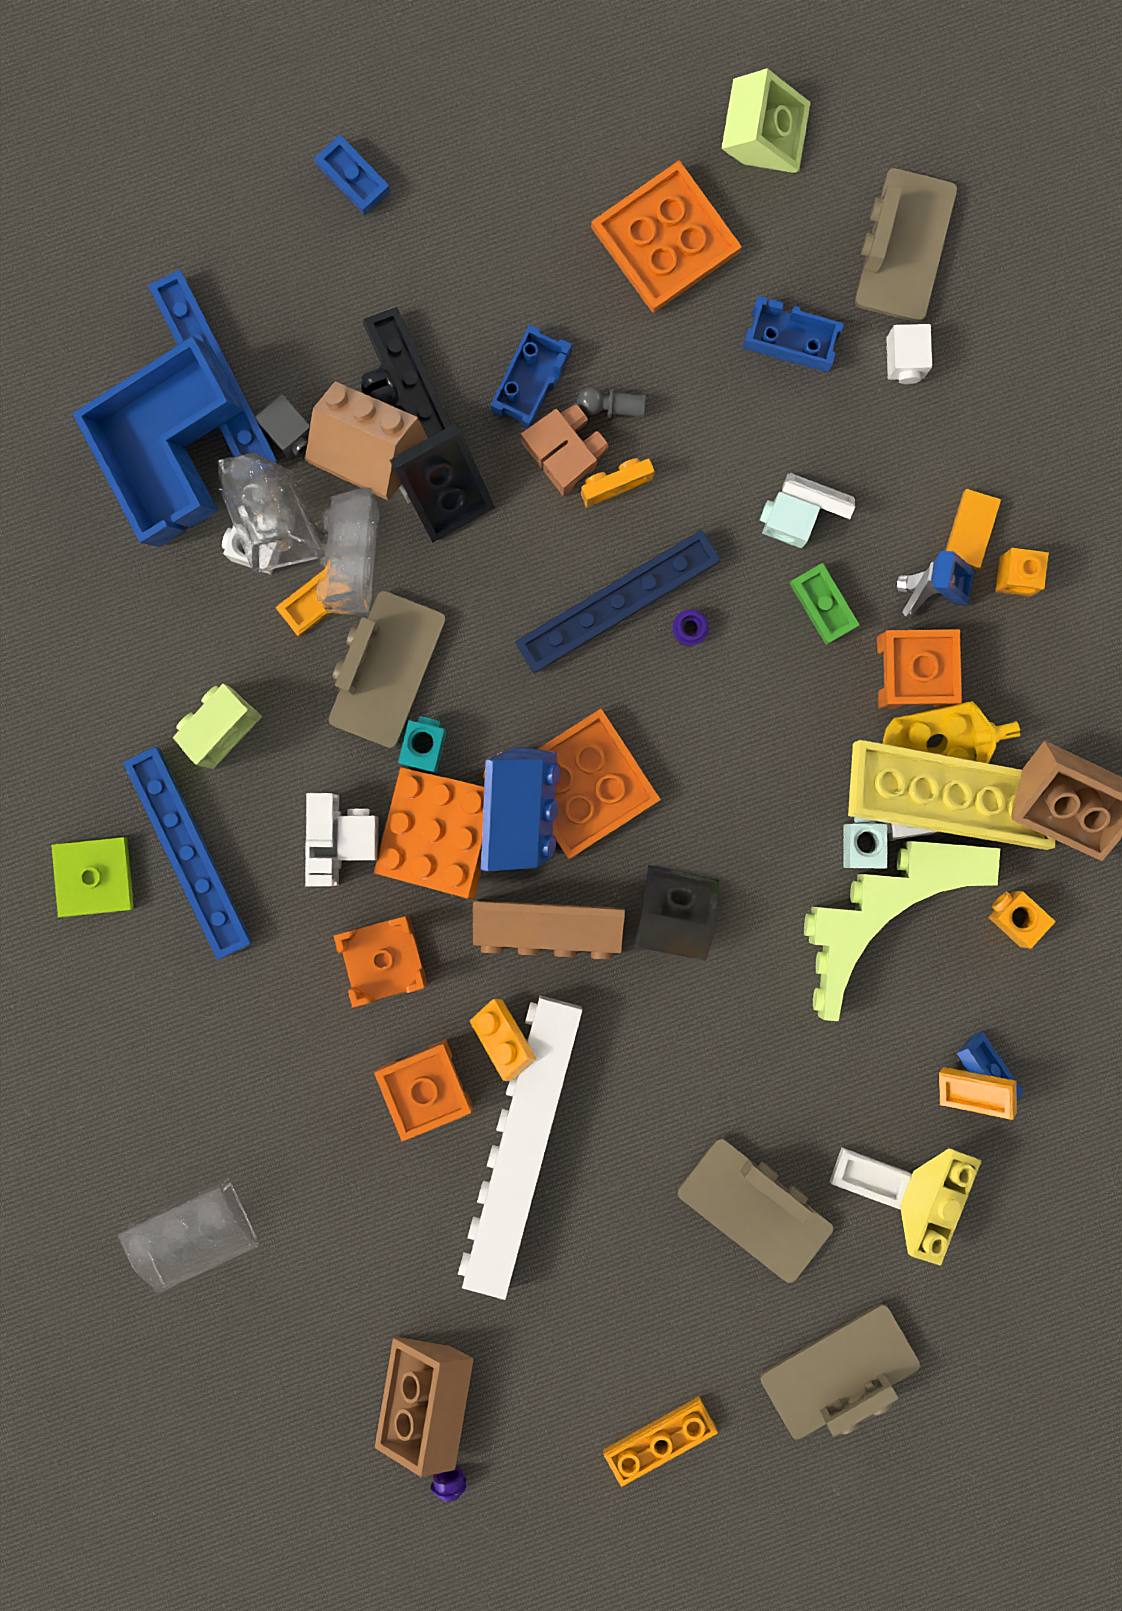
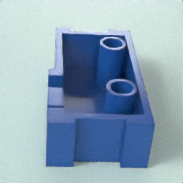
(793, 335)
(530, 376)

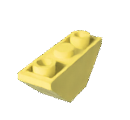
(936, 1202)

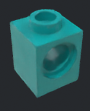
(427, 761)

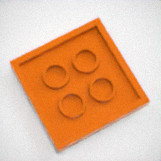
(666, 236)
(597, 784)
(434, 834)

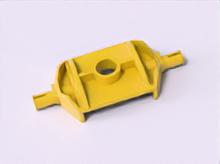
(963, 727)

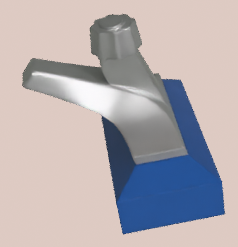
(945, 575)

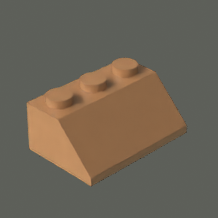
(358, 437)
(1070, 801)
(423, 1405)

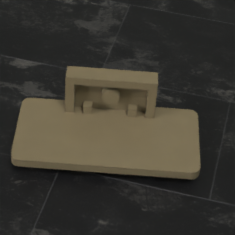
(905, 244)
(384, 668)
(755, 1209)
(842, 1375)

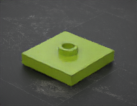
(92, 877)

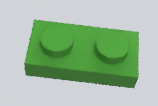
(824, 603)

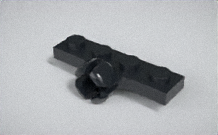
(402, 376)

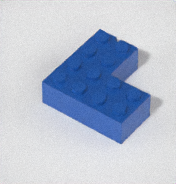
(142, 436)

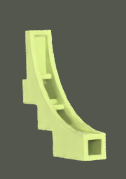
(877, 899)

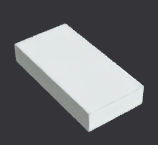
(819, 495)
(870, 1178)

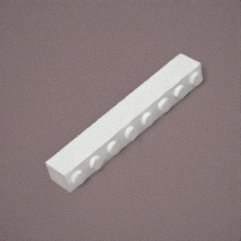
(521, 1149)

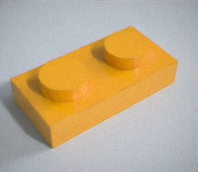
(630, 475)
(502, 1040)

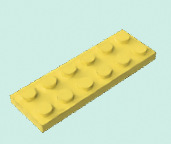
(938, 794)

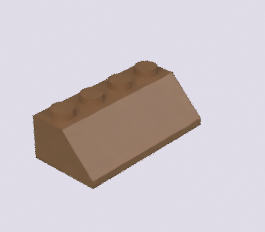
(547, 927)

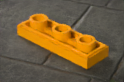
(679, 1428)

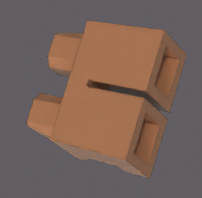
(560, 450)

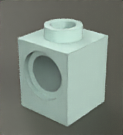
(789, 519)
(853, 856)

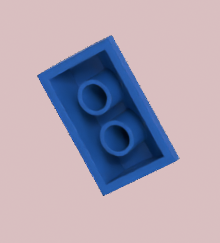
(519, 809)

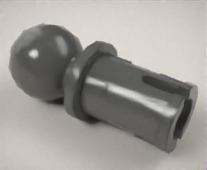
(593, 402)

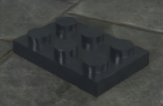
(443, 482)

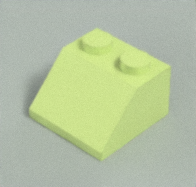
(766, 122)
(215, 726)

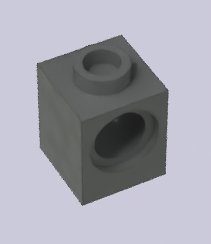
(285, 427)

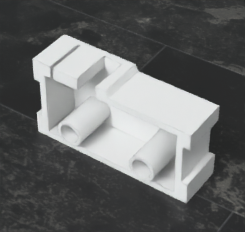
(322, 839)

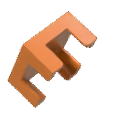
(920, 668)
(381, 960)
(423, 1091)

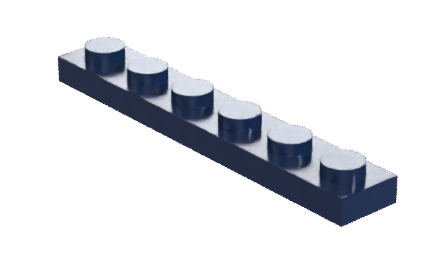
(617, 601)

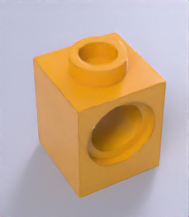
(1022, 572)
(1036, 921)

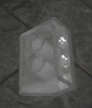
(267, 512)
(349, 553)
(189, 1237)

